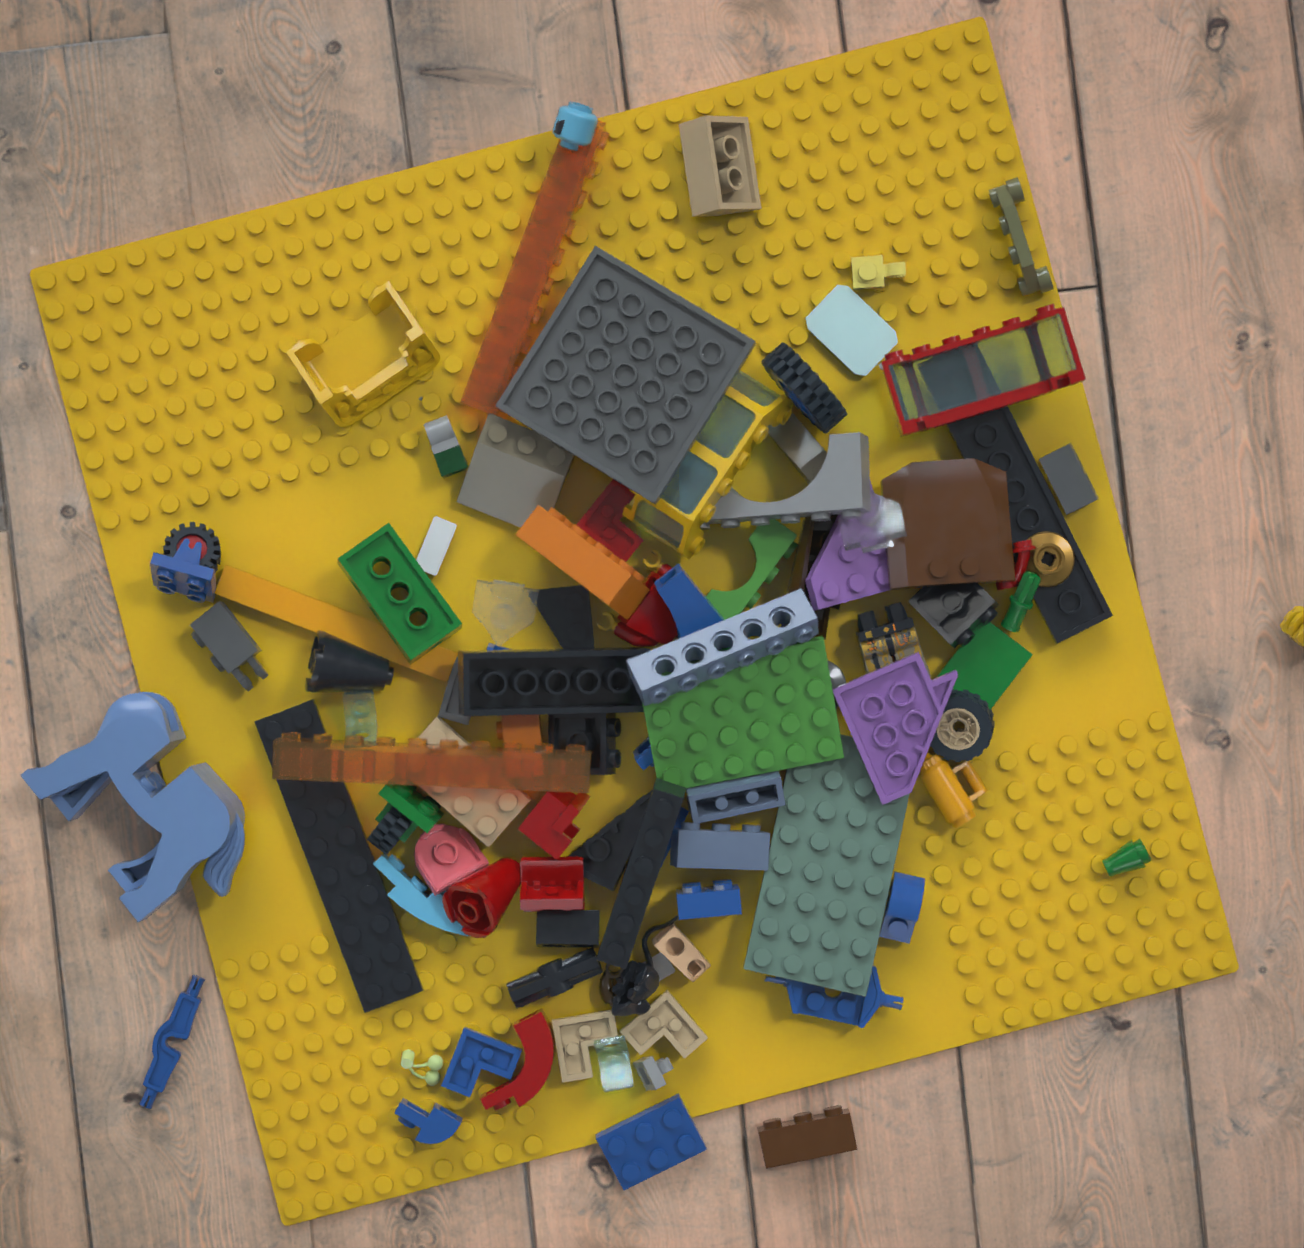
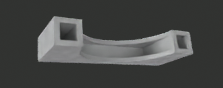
(836, 490)

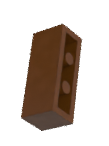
(807, 1136)

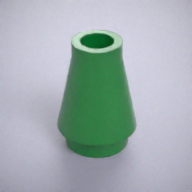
(1127, 858)

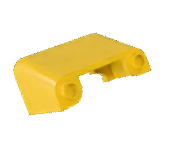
(366, 359)

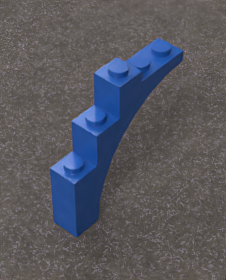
(691, 613)

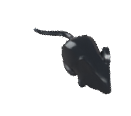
(638, 981)

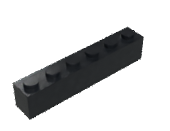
(641, 873)

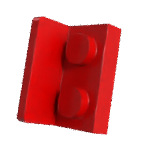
(552, 884)

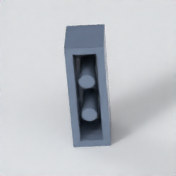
(735, 797)
(720, 847)

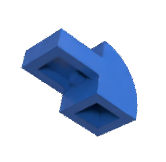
(902, 907)
(434, 1126)

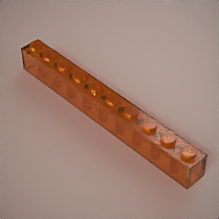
(531, 272)
(432, 764)

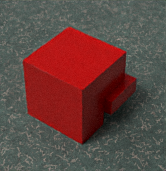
(551, 821)

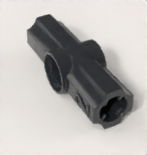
(554, 977)

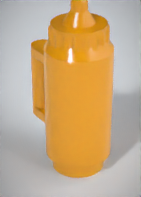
(947, 790)

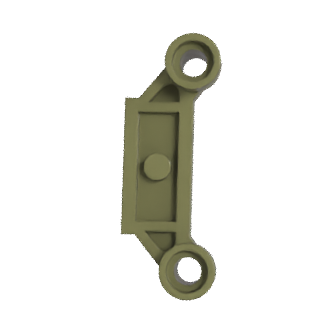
(1006, 197)

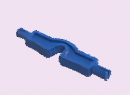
(165, 1056)

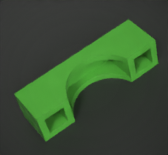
(769, 545)

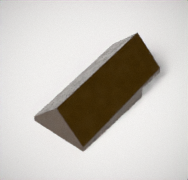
(809, 545)

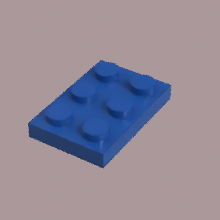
(651, 1141)

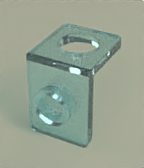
(360, 714)
(614, 1063)

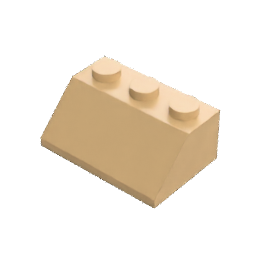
(719, 165)

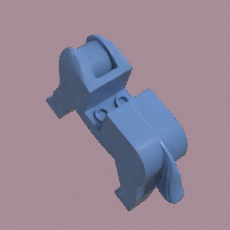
(192, 813)

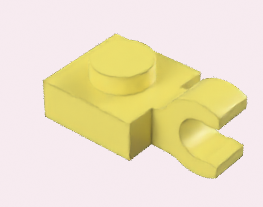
(870, 271)

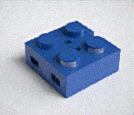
(710, 901)

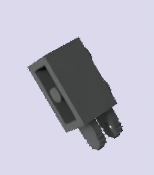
(228, 643)

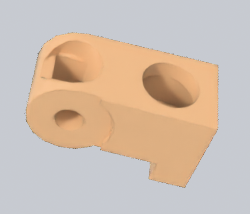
(681, 952)

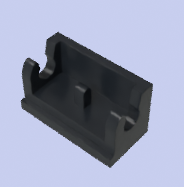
(568, 928)

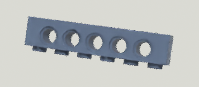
(731, 633)

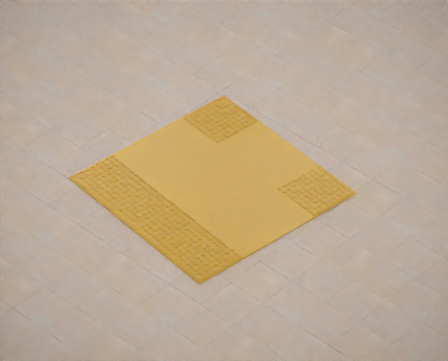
(202, 418)

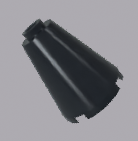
(345, 667)

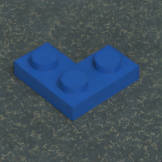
(479, 1052)

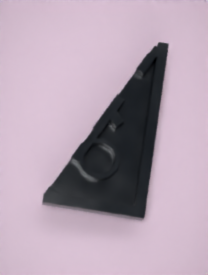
(568, 615)
(610, 849)

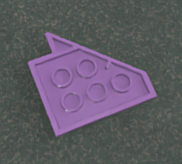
(843, 574)
(894, 720)

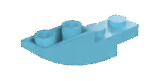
(411, 895)

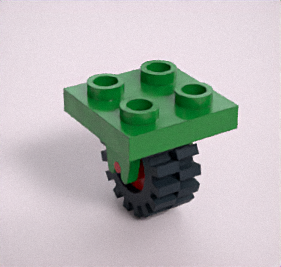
(402, 815)

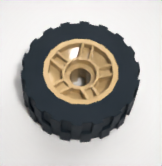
(978, 731)

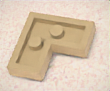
(665, 1019)
(573, 1038)

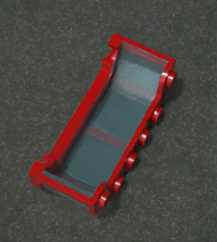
(982, 371)

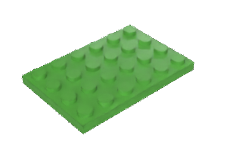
(748, 720)

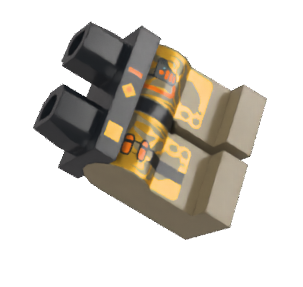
(886, 640)

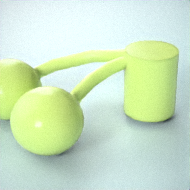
(434, 1063)

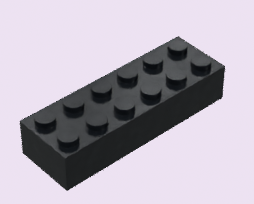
(547, 681)

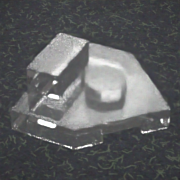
(874, 528)
(504, 608)

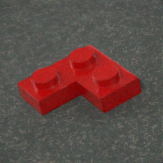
(604, 523)

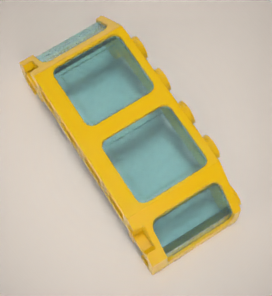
(711, 465)

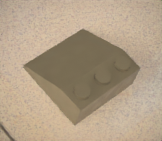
(513, 472)

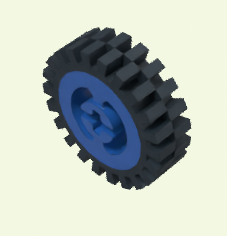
(804, 387)

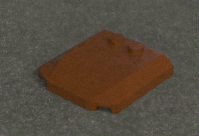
(953, 524)

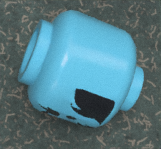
(575, 125)

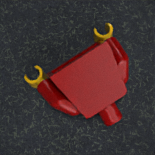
(652, 619)

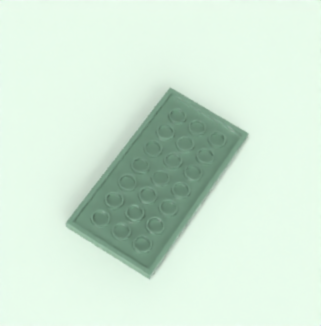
(826, 876)

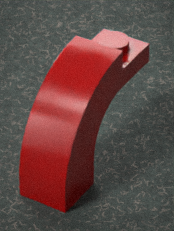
(538, 1045)

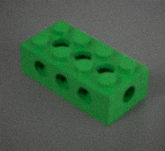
(405, 573)

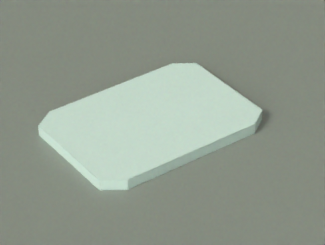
(851, 330)

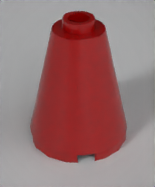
(483, 897)

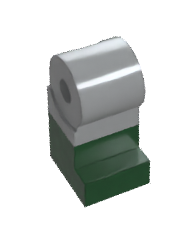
(445, 447)

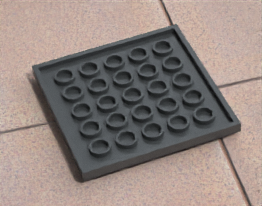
(625, 374)

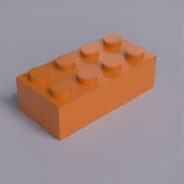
(584, 560)

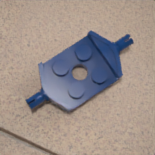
(844, 1008)

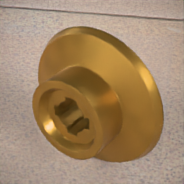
(1063, 558)

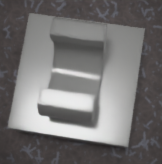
(652, 1071)

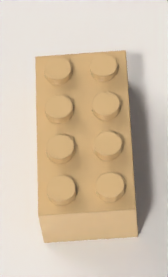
(478, 809)

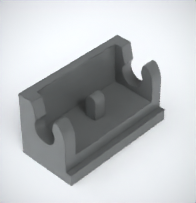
(1068, 478)

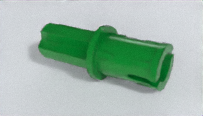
(1021, 601)

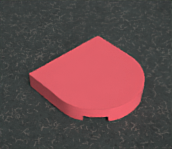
(447, 856)

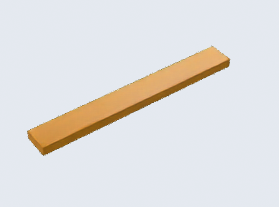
(321, 616)

